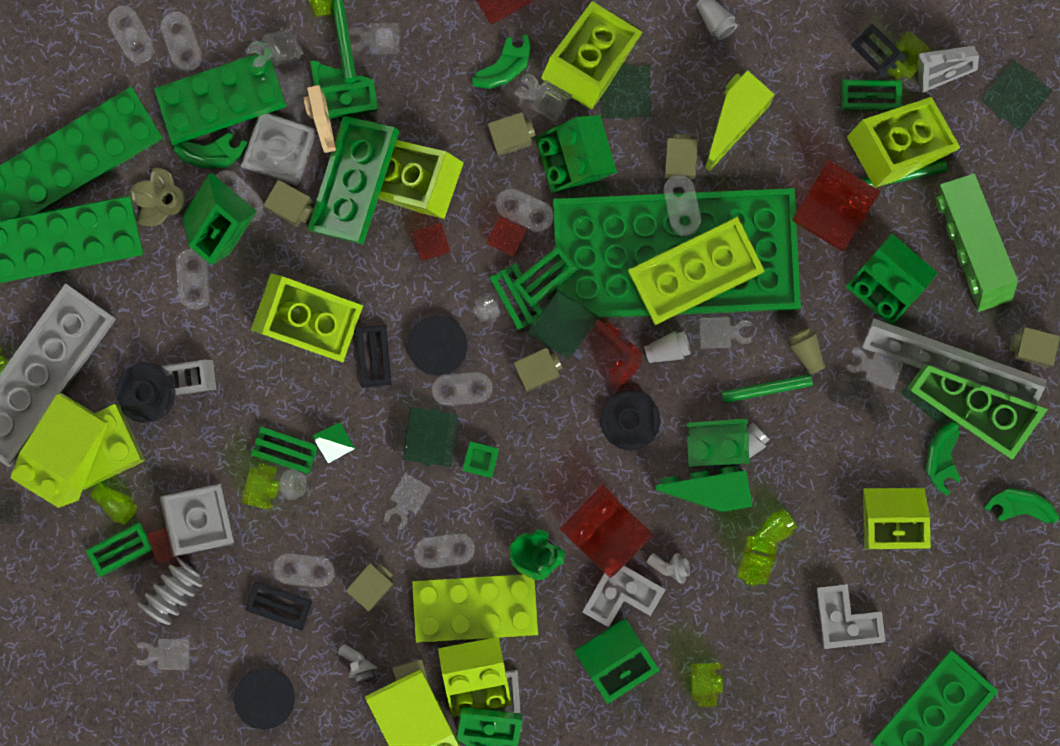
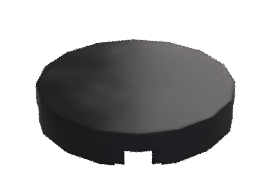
(437, 345)
(145, 392)
(634, 428)
(264, 698)

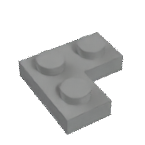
(626, 587)
(842, 628)

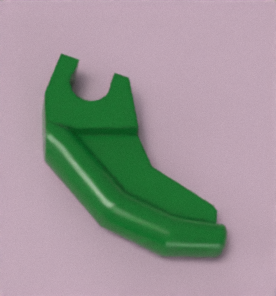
(508, 66)
(210, 156)
(939, 457)
(1021, 502)

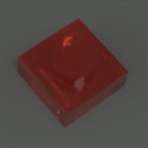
(506, 236)
(431, 242)
(161, 545)

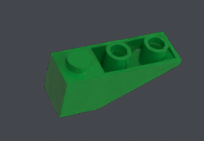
(717, 492)

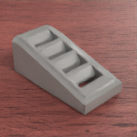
(206, 372)

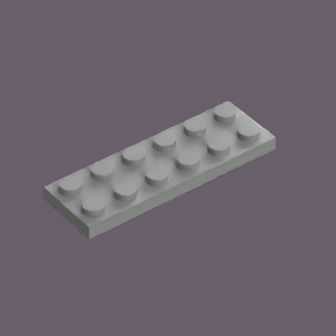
(47, 365)

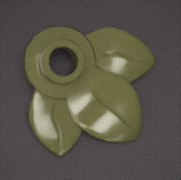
(152, 198)

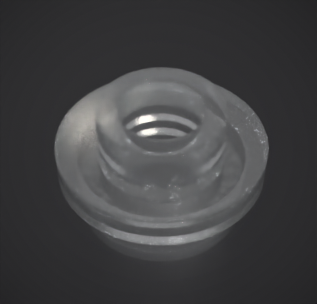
(486, 309)
(292, 484)

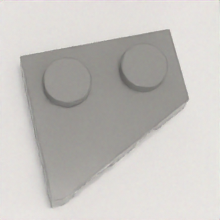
(945, 65)

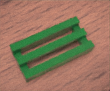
(845, 95)
(505, 275)
(553, 284)
(261, 442)
(97, 561)

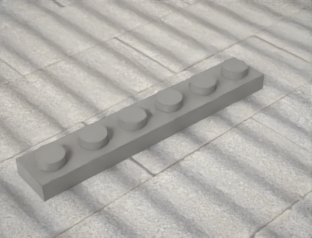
(921, 350)

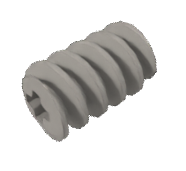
(172, 592)

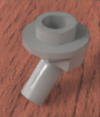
(677, 568)
(360, 668)

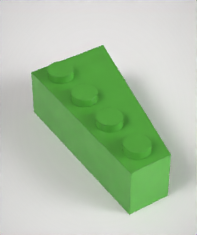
(977, 242)
(985, 412)

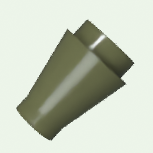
(807, 349)

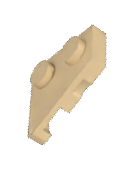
(317, 109)

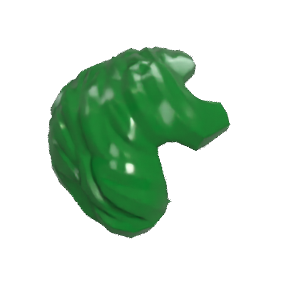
(534, 555)

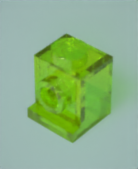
(912, 47)
(261, 487)
(754, 567)
(705, 683)

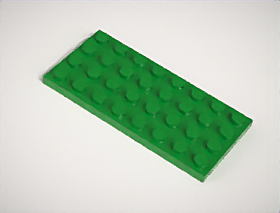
(624, 231)

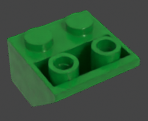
(575, 153)
(216, 220)
(891, 279)
(616, 661)

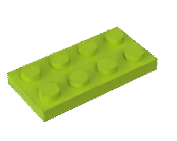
(696, 271)
(474, 608)

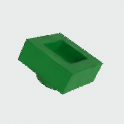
(480, 459)

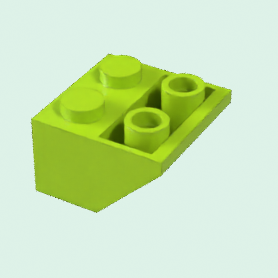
(896, 518)
(475, 675)

